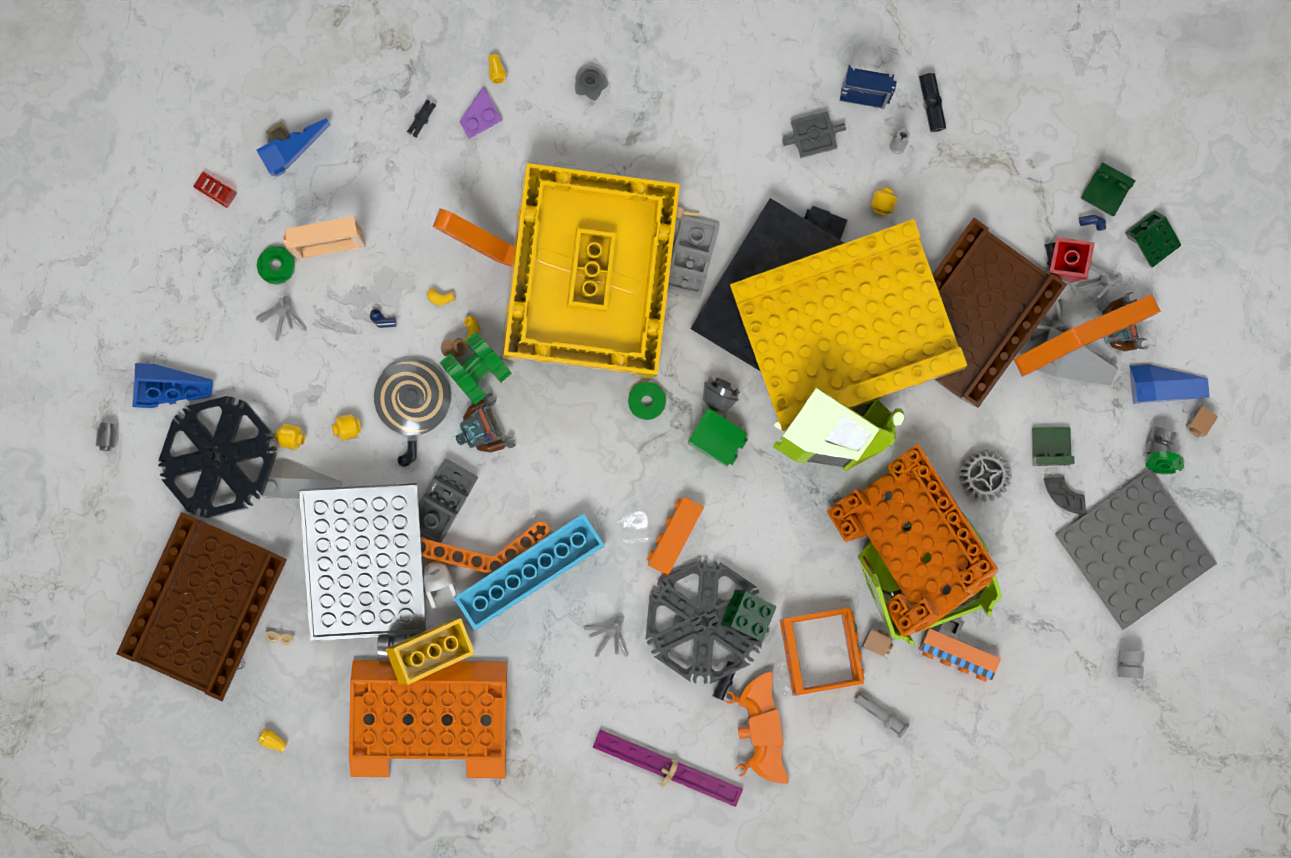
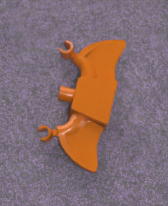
(763, 729)

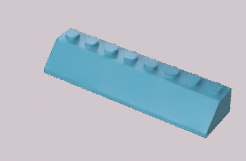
(529, 572)

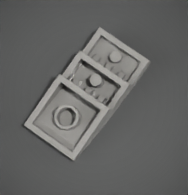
(692, 256)

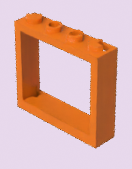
(792, 657)

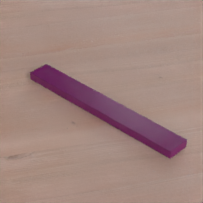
(655, 763)

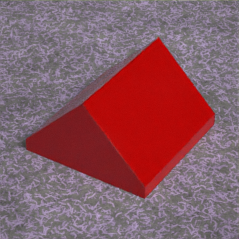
(1071, 259)

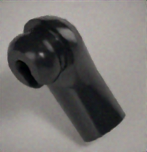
(410, 456)

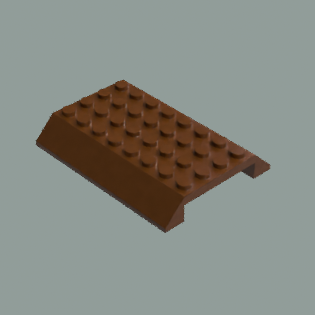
(992, 306)
(201, 606)

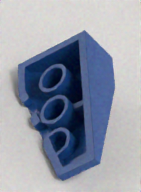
(282, 154)
(1161, 384)
(161, 385)

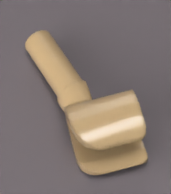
(680, 211)

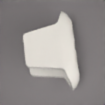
(437, 581)

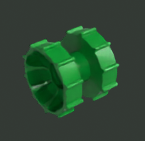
(475, 368)

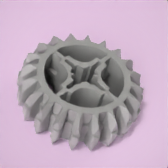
(983, 467)

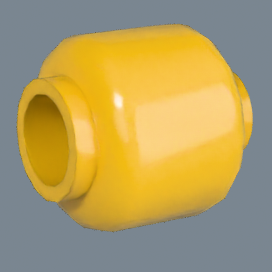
(883, 201)
(346, 427)
(290, 436)

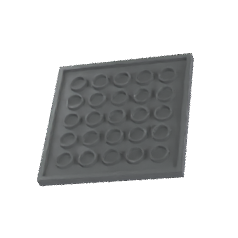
(1136, 549)

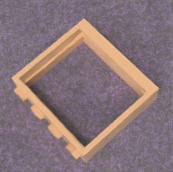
(324, 237)

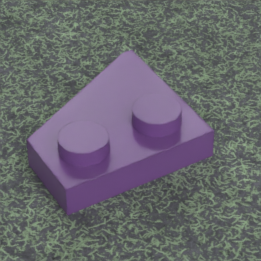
(480, 115)

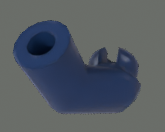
(1093, 219)
(380, 321)

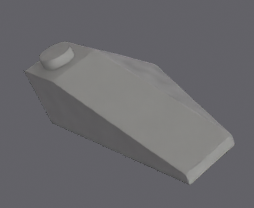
(1081, 365)
(288, 478)

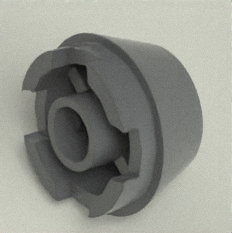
(719, 394)

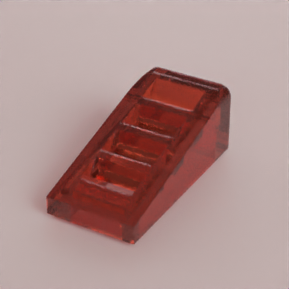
(224, 197)

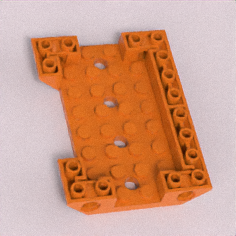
(936, 529)
(461, 690)

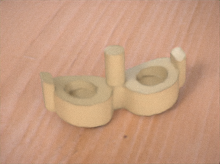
(284, 638)
(669, 773)

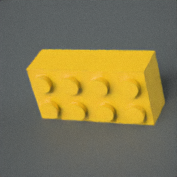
(430, 651)

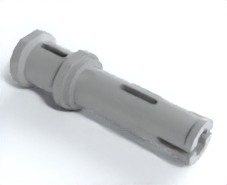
(899, 141)
(889, 720)

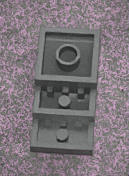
(444, 500)

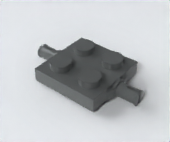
(814, 134)

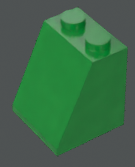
(718, 438)

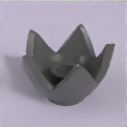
(590, 90)

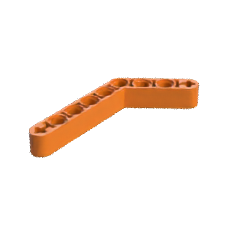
(473, 237)
(1086, 334)
(486, 559)

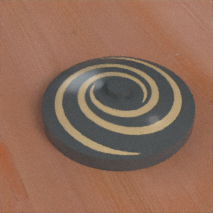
(412, 397)

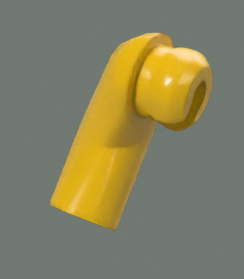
(438, 299)
(472, 326)

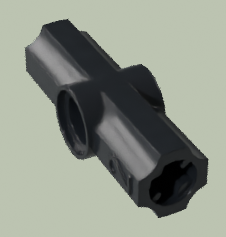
(930, 91)

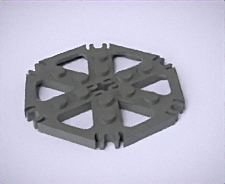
(689, 630)

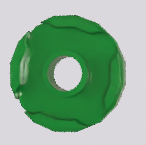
(264, 265)
(651, 390)
(1164, 462)

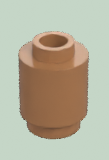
(455, 346)

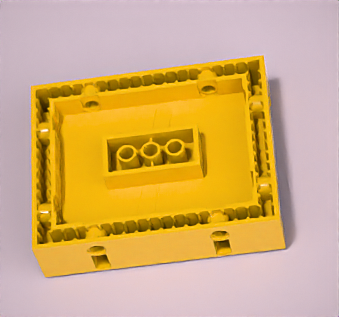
(590, 270)
(849, 323)

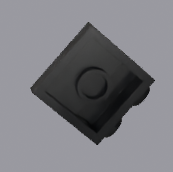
(826, 221)

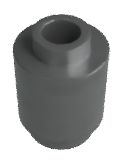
(106, 436)

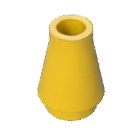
(497, 72)
(271, 740)

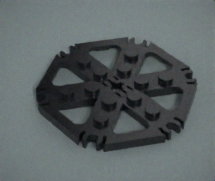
(228, 469)

